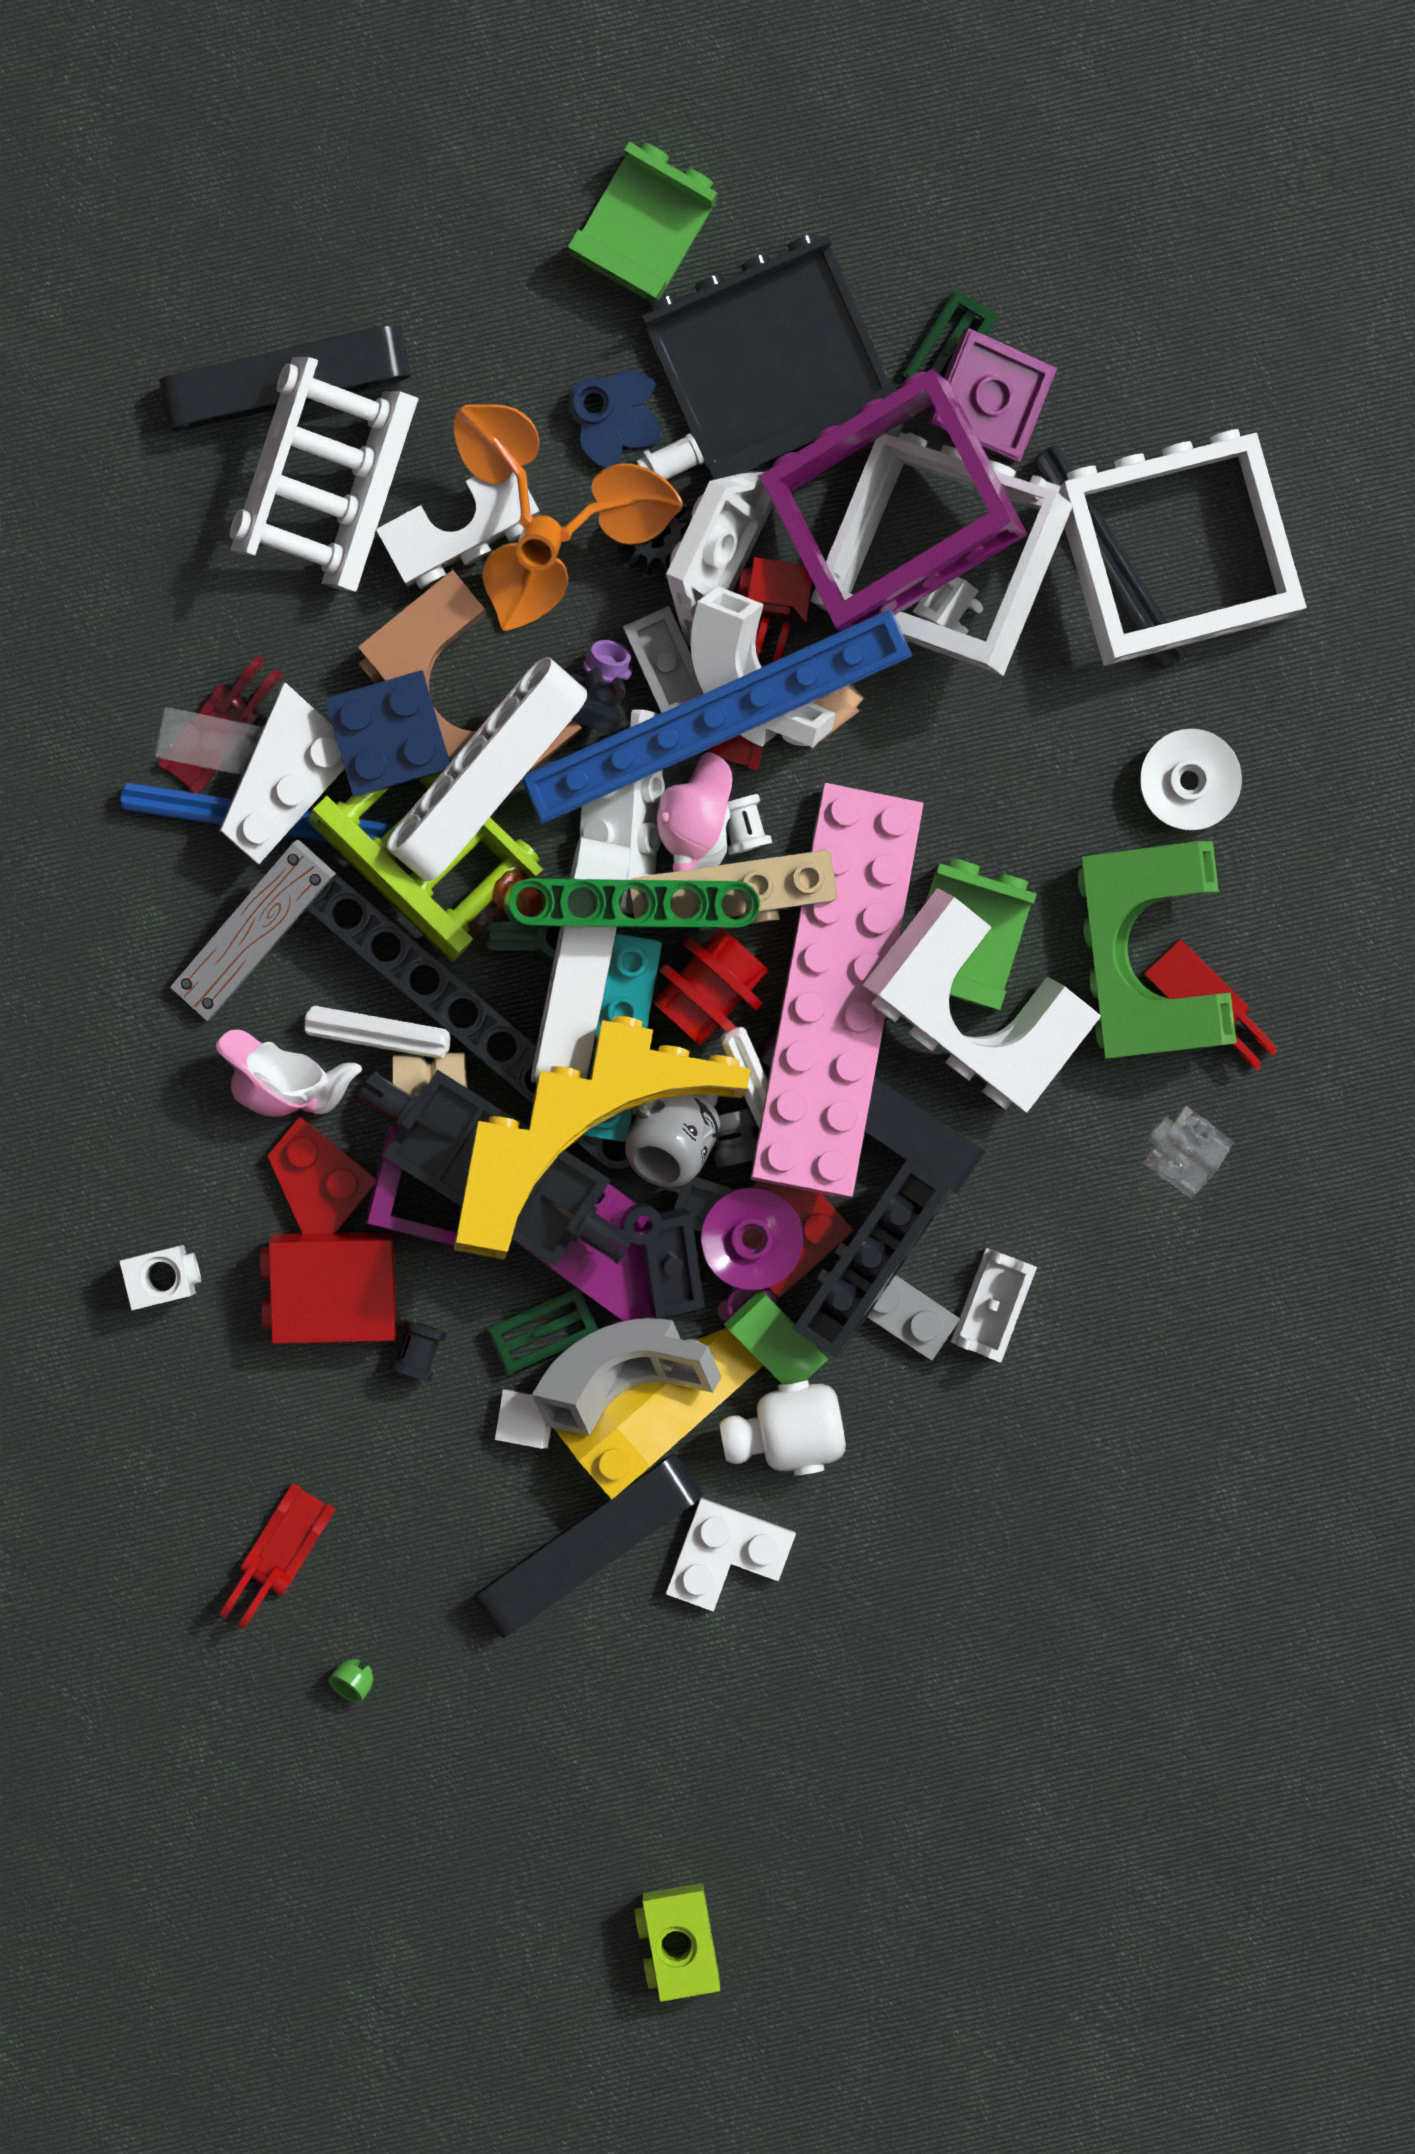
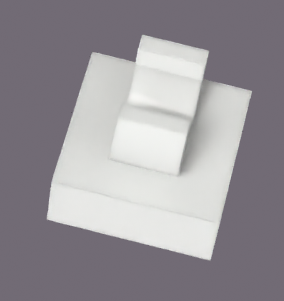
(948, 604)

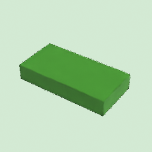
(773, 1341)

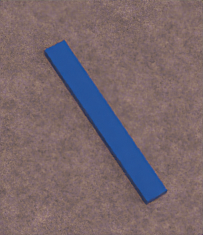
(717, 716)

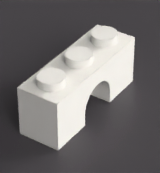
(424, 550)

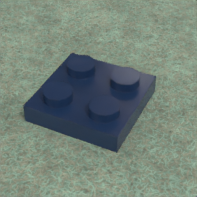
(388, 733)

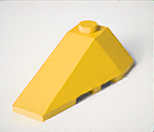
(655, 1416)

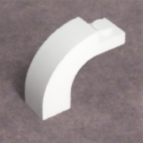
(726, 650)

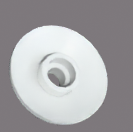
(1217, 776)

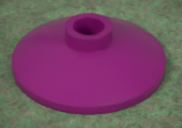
(757, 1266)

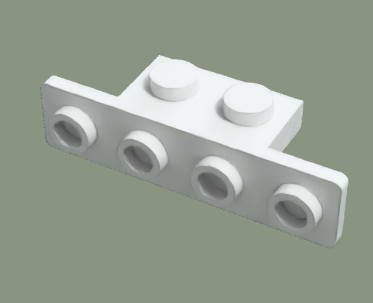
(629, 820)

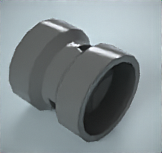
(736, 1149)

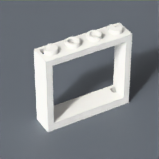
(867, 510)
(1111, 640)

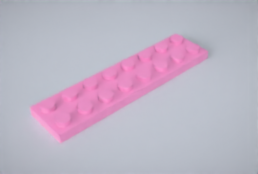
(827, 1021)

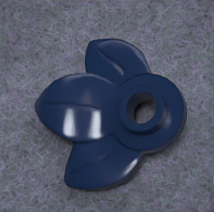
(621, 420)

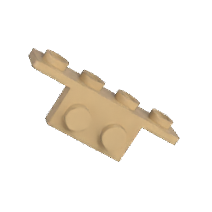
(777, 880)

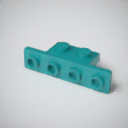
(627, 994)

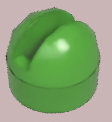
(351, 1681)

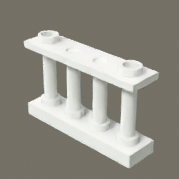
(371, 464)

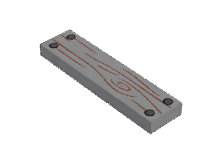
(253, 930)

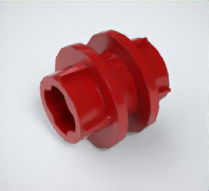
(710, 986)

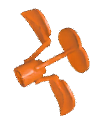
(526, 576)

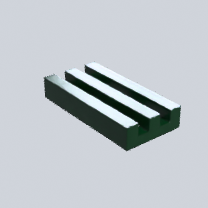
(973, 309)
(504, 1348)

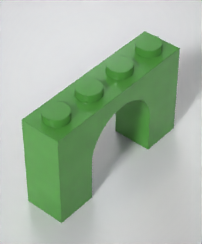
(1116, 893)

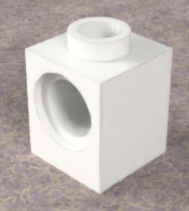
(138, 1283)

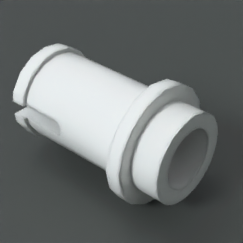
(673, 458)

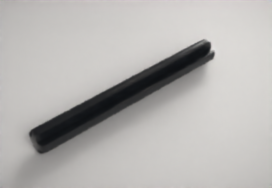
(1117, 565)

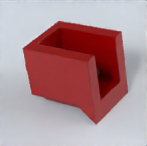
(778, 587)

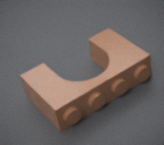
(419, 636)

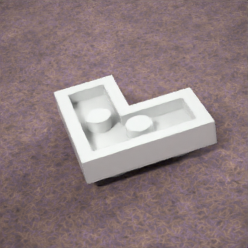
(724, 1538)

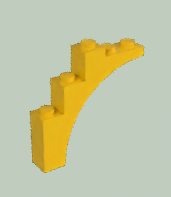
(565, 1106)

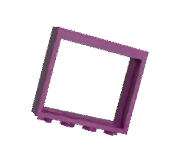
(936, 565)

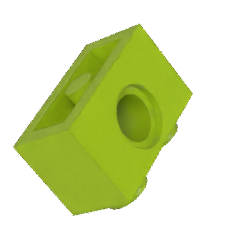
(683, 1911)

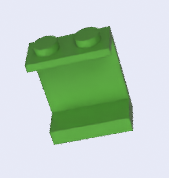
(644, 222)
(1001, 905)

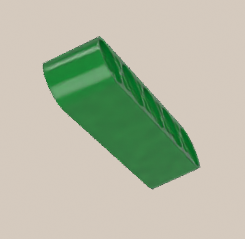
(656, 897)

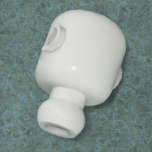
(794, 1428)

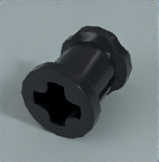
(417, 1350)

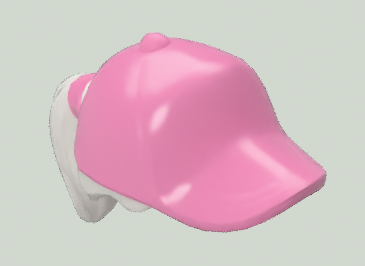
(696, 815)
(279, 1080)

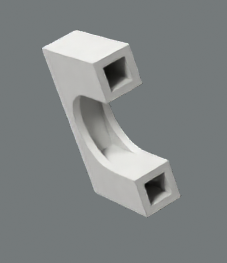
(917, 983)

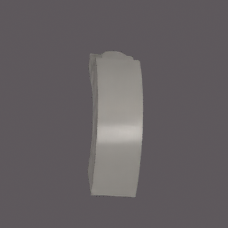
(614, 1360)

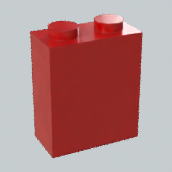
(330, 1287)

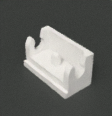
(993, 1304)

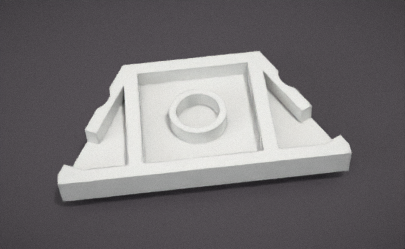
(717, 541)

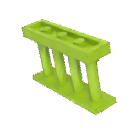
(410, 893)

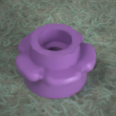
(610, 658)

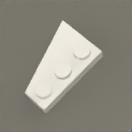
(284, 777)

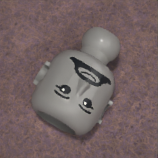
(672, 1138)

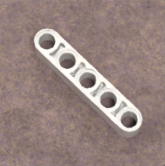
(487, 769)
(579, 967)

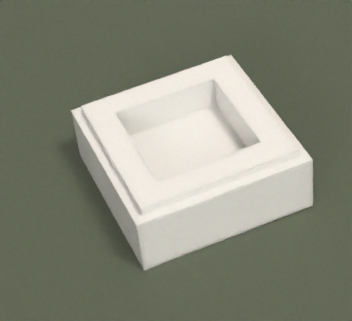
(521, 1421)

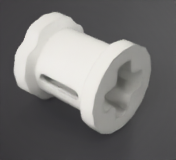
(745, 826)

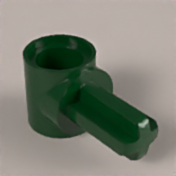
(511, 937)

